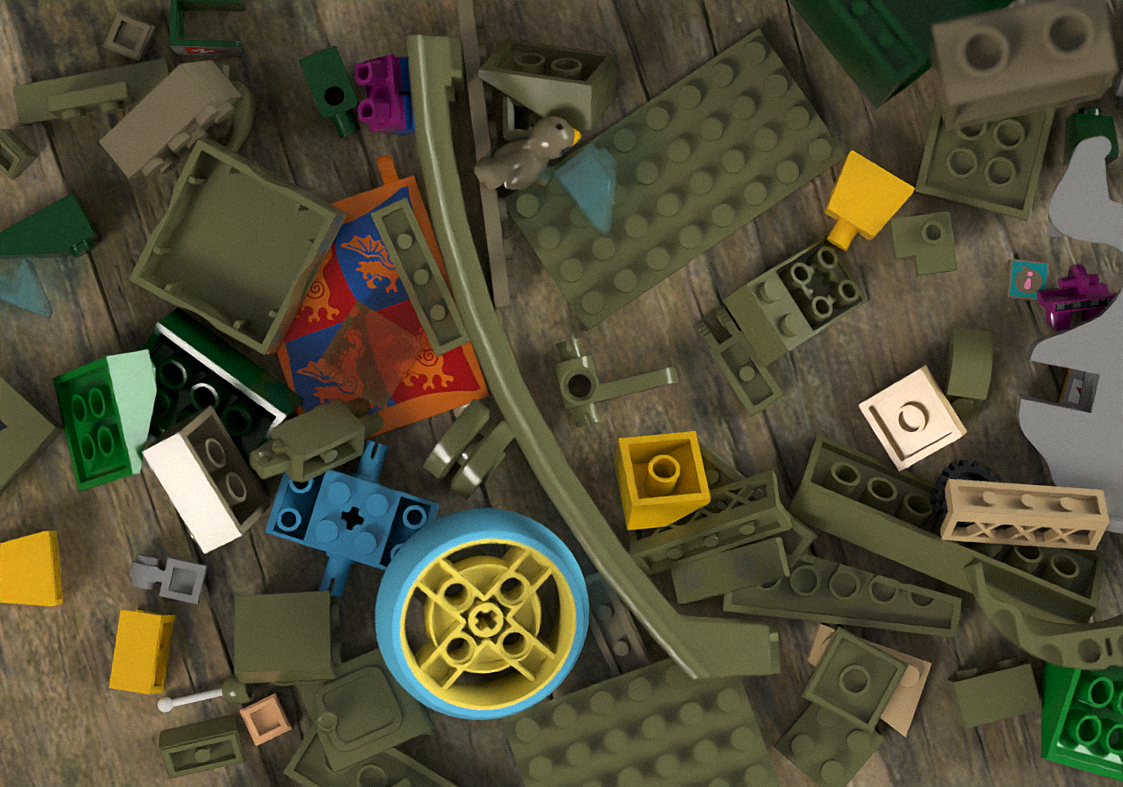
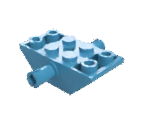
(316, 510)

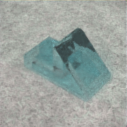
(26, 290)

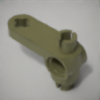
(576, 364)

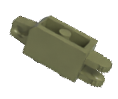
(317, 440)

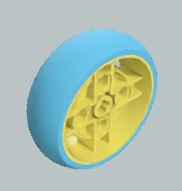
(434, 668)

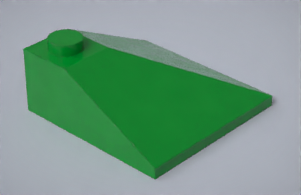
(107, 416)
(1083, 718)

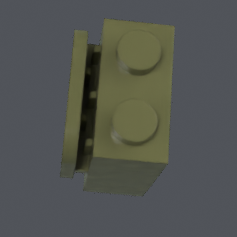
(287, 638)

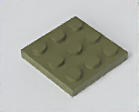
(985, 164)

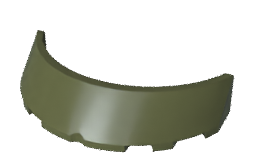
(1067, 645)

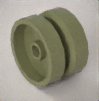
(473, 451)

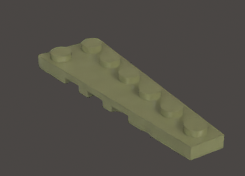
(851, 597)

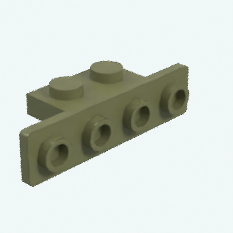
(88, 92)

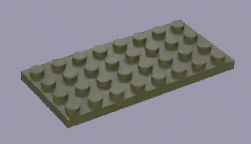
(685, 178)

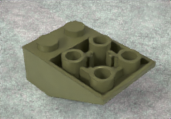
(795, 300)

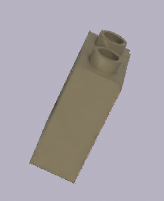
(1021, 60)

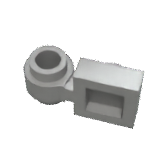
(180, 579)

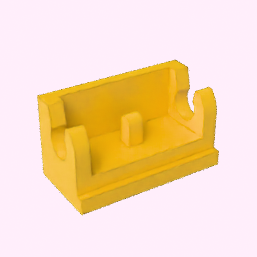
(141, 651)

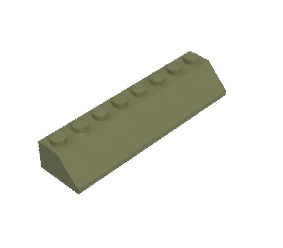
(893, 517)

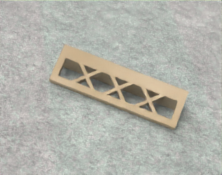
(1027, 510)

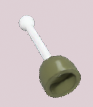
(231, 690)

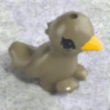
(526, 160)

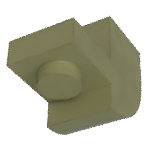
(968, 371)

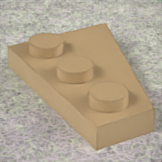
(906, 696)

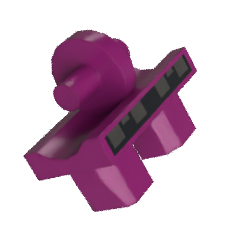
(1075, 293)

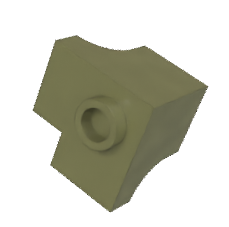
(925, 241)

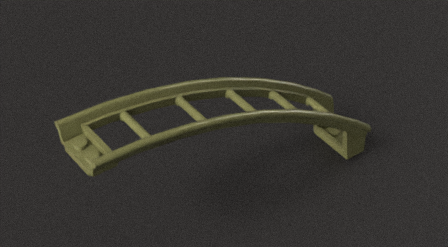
(696, 643)

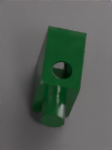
(326, 71)

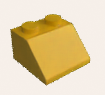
(660, 478)

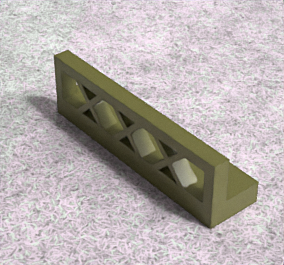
(711, 532)

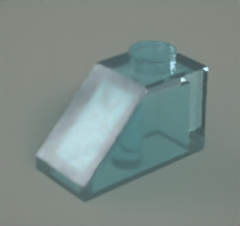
(591, 185)

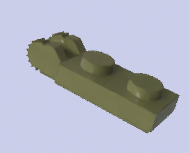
(740, 365)

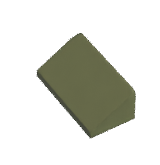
(201, 746)

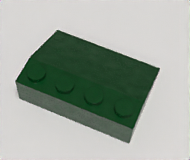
(204, 370)

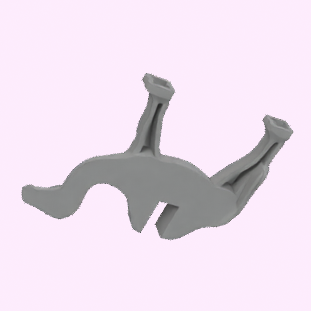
(1084, 440)

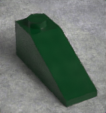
(51, 232)

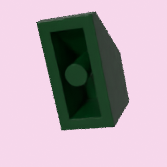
(1089, 124)

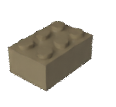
(171, 119)
(206, 479)

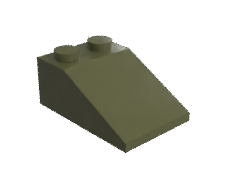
(555, 80)

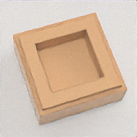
(266, 719)

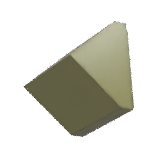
(14, 154)

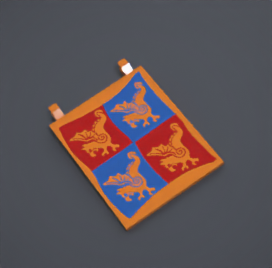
(363, 271)

